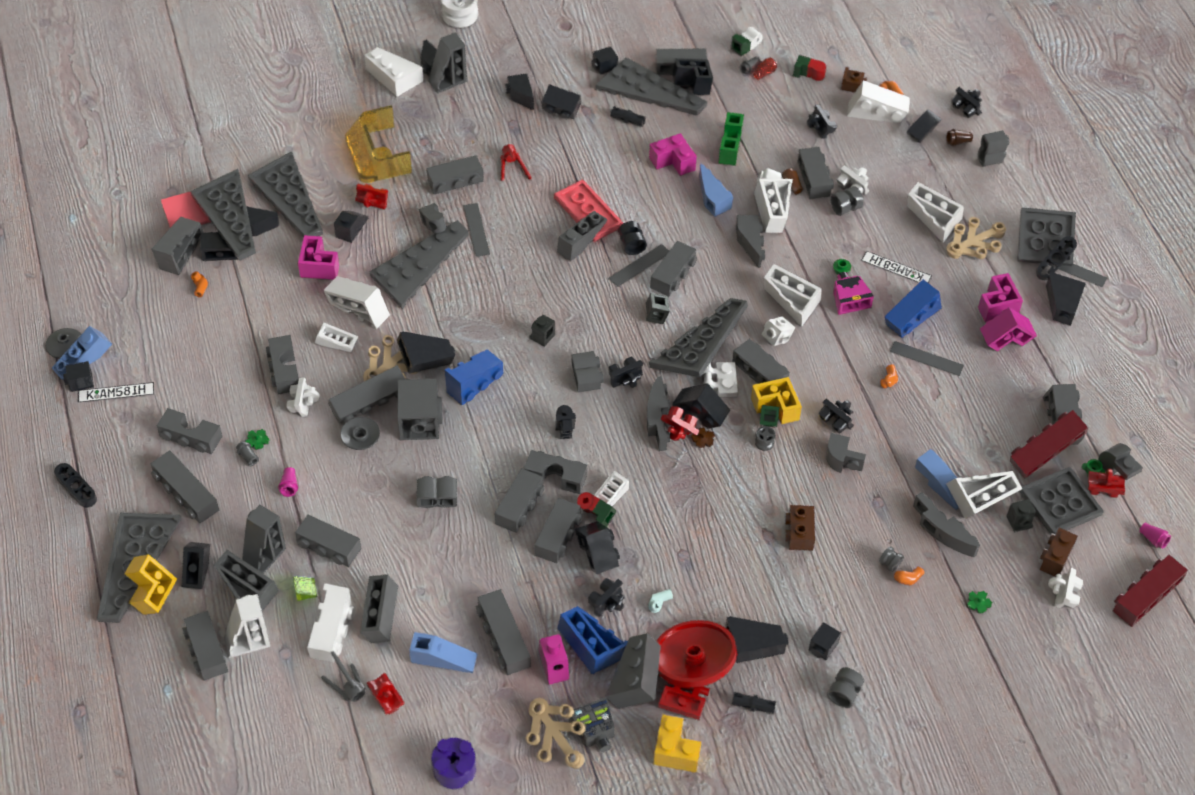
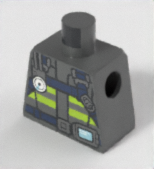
(597, 722)

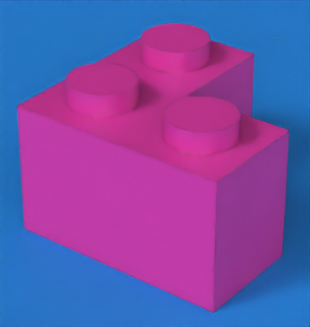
(673, 152)
(315, 261)
(1000, 296)
(1006, 328)

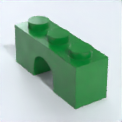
(731, 138)

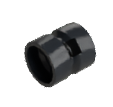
(632, 238)

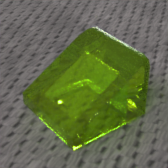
(304, 588)

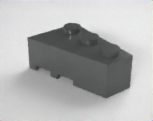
(449, 64)
(177, 245)
(263, 539)
(245, 579)

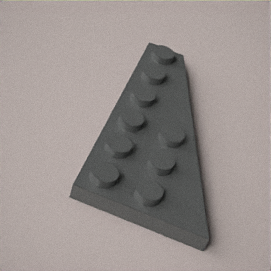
(648, 87)
(287, 192)
(227, 210)
(415, 266)
(700, 344)
(135, 536)

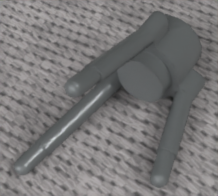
(353, 689)

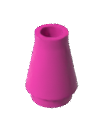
(288, 484)
(1155, 535)

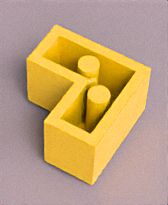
(777, 394)
(153, 584)
(672, 749)

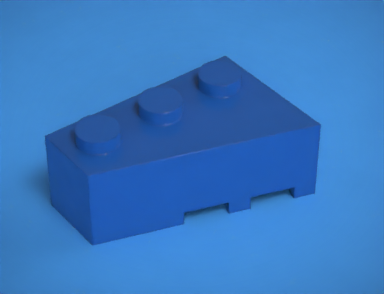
(914, 309)
(473, 376)
(589, 640)

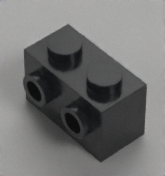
(561, 102)

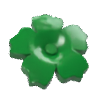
(257, 439)
(979, 601)

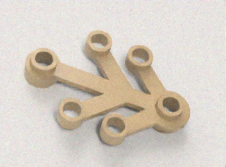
(957, 248)
(388, 361)
(553, 731)

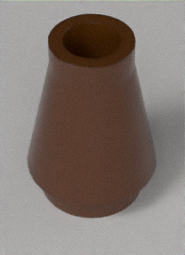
(958, 137)
(796, 185)

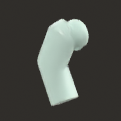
(657, 600)

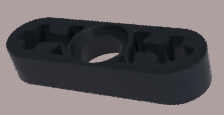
(1060, 245)
(77, 492)

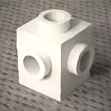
(777, 331)

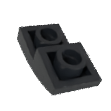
(923, 125)

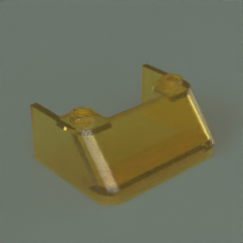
(371, 162)

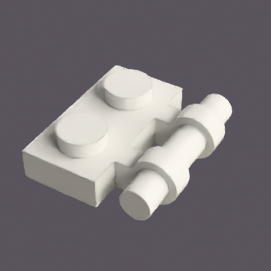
(726, 378)

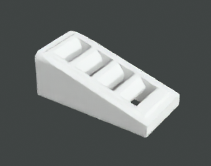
(328, 341)
(615, 482)

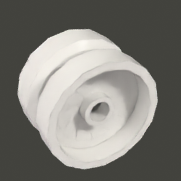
(459, 12)

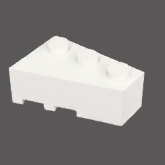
(393, 71)
(878, 104)
(773, 203)
(935, 210)
(792, 293)
(359, 299)
(980, 492)
(331, 624)
(246, 627)

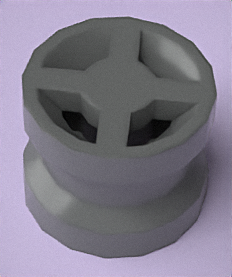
(761, 435)
(891, 559)

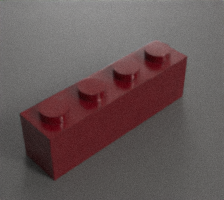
(1048, 444)
(1150, 590)

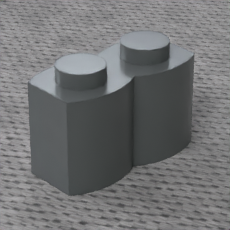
(993, 148)
(586, 371)
(436, 492)

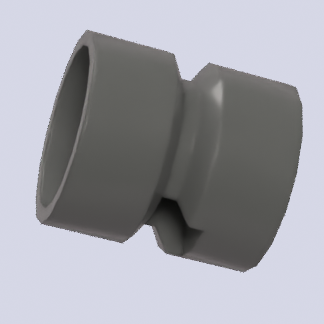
(848, 200)
(846, 687)

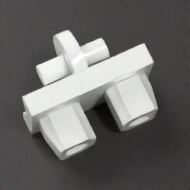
(855, 177)
(304, 396)
(1063, 586)

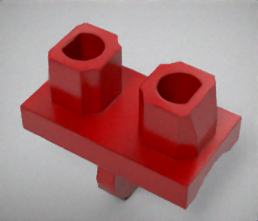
(371, 196)
(678, 427)
(1106, 482)
(385, 694)

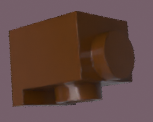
(852, 80)

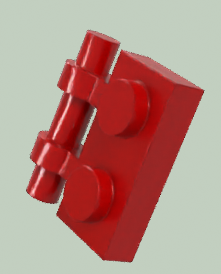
(683, 702)

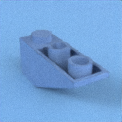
(715, 195)
(87, 347)
(441, 653)

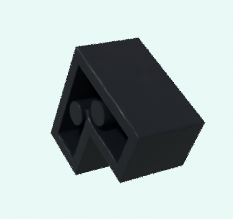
(694, 73)
(703, 403)
(599, 547)

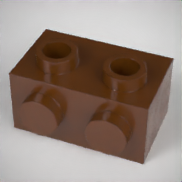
(801, 527)
(1058, 553)

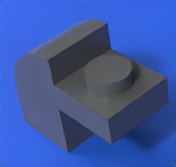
(839, 457)
(1120, 461)

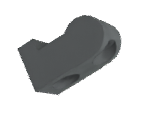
(433, 218)

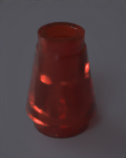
(766, 68)

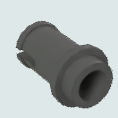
(748, 66)
(247, 453)

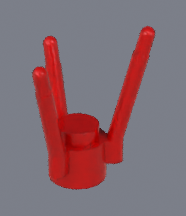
(510, 155)

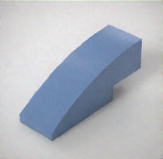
(938, 474)

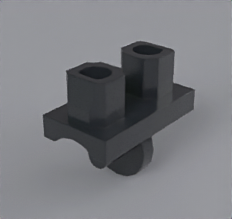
(970, 99)
(820, 121)
(627, 374)
(842, 420)
(565, 421)
(609, 600)

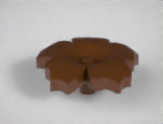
(703, 438)

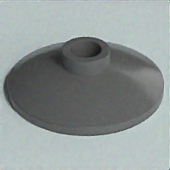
(61, 341)
(359, 427)

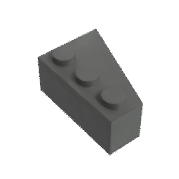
(1063, 399)
(636, 673)

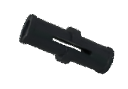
(628, 116)
(754, 703)

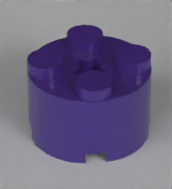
(449, 752)

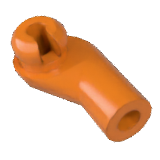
(892, 86)
(201, 283)
(891, 377)
(909, 578)

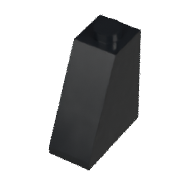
(1063, 297)
(424, 351)
(756, 639)

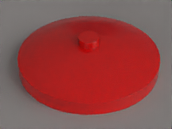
(696, 653)

